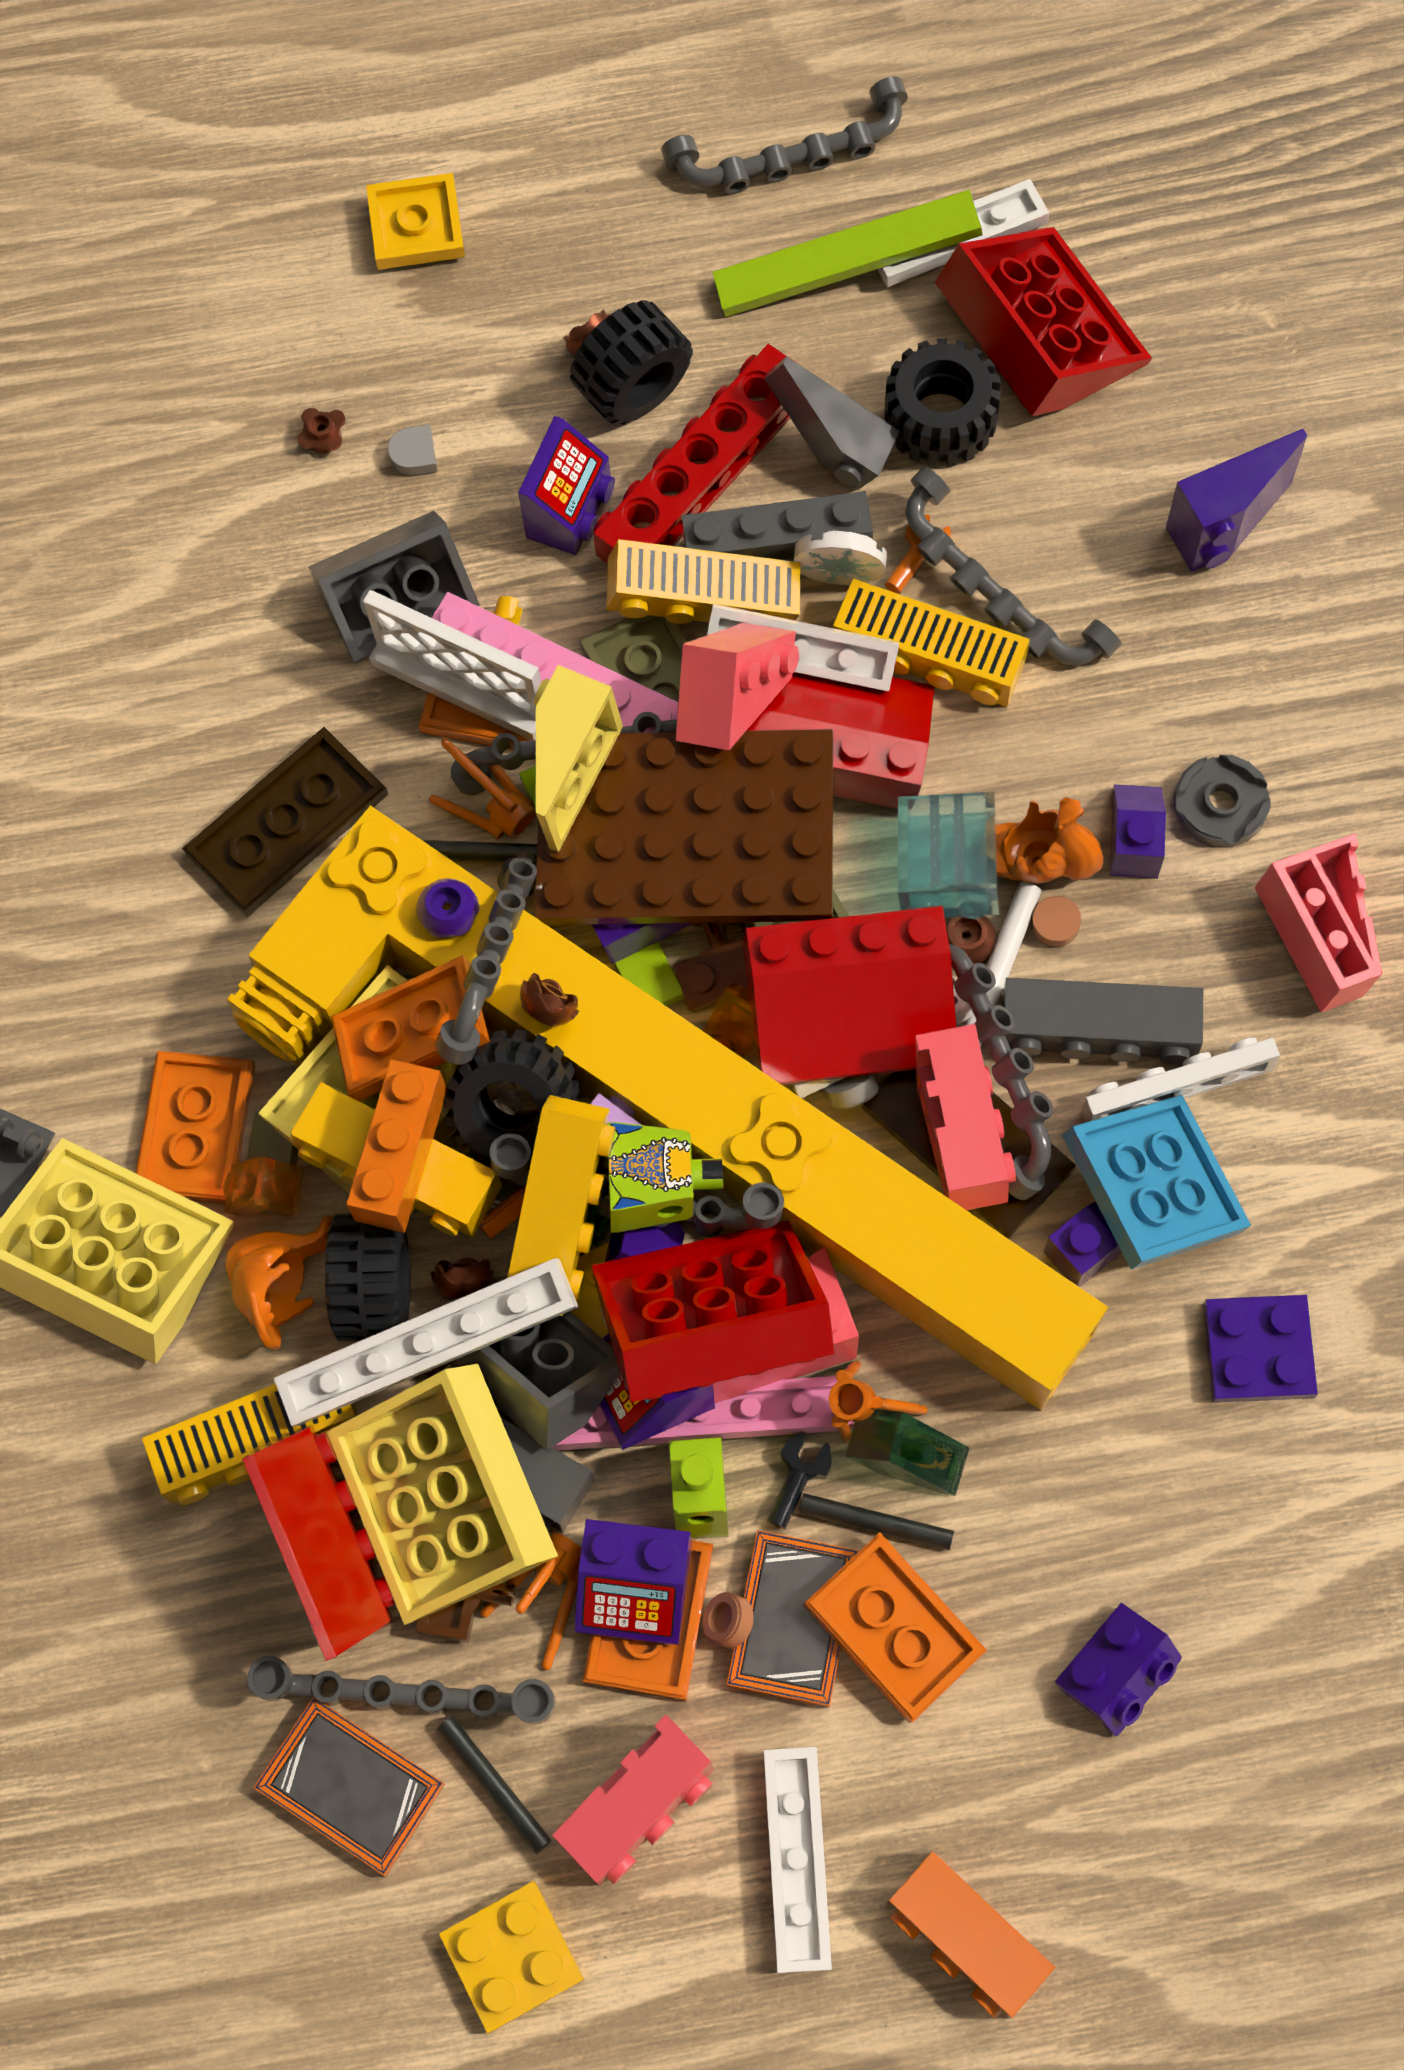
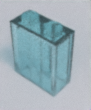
(949, 853)

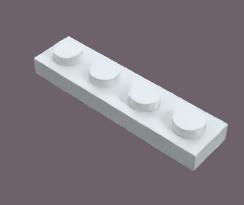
(1000, 214)
(824, 650)
(1196, 1076)
(797, 1860)

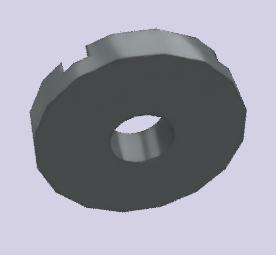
(1215, 825)

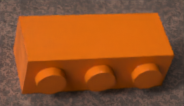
(397, 1146)
(969, 1937)

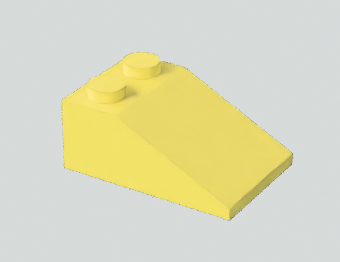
(573, 739)

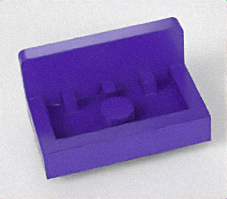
(1120, 1669)

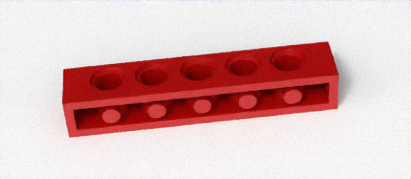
(701, 439)

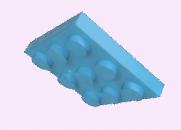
(1156, 1181)

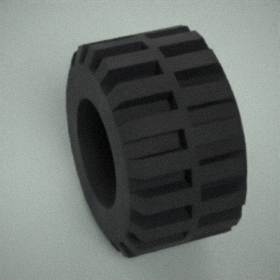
(631, 362)
(947, 371)
(509, 1060)
(365, 1278)

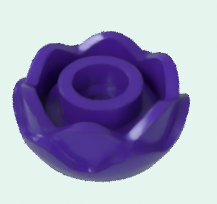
(449, 922)

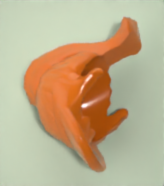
(1062, 845)
(268, 1276)

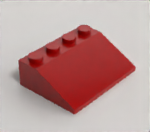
(1040, 318)
(876, 732)
(848, 992)
(713, 1311)
(320, 1539)

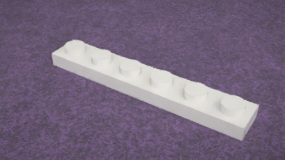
(426, 1342)

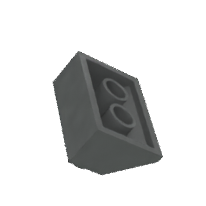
(406, 564)
(548, 1376)

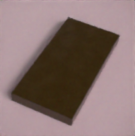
(285, 821)
(901, 1114)

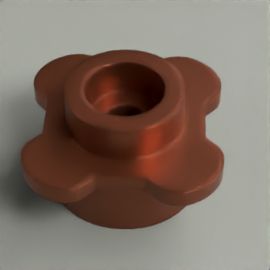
(325, 440)

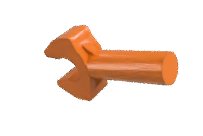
(909, 563)

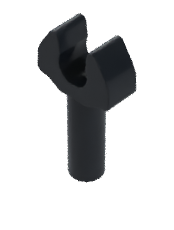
(797, 1478)

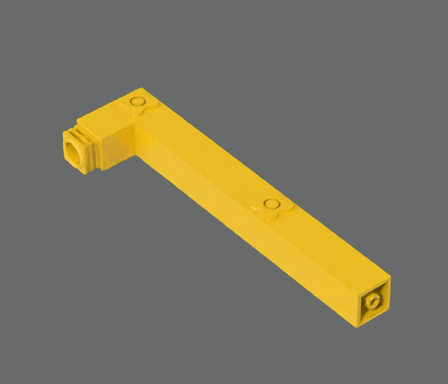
(837, 1190)

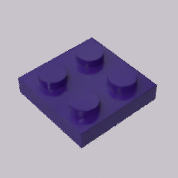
(1260, 1348)

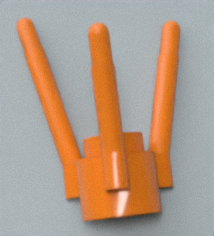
(508, 808)
(856, 1401)
(556, 1572)

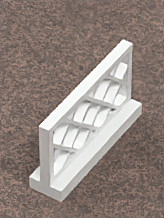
(453, 665)

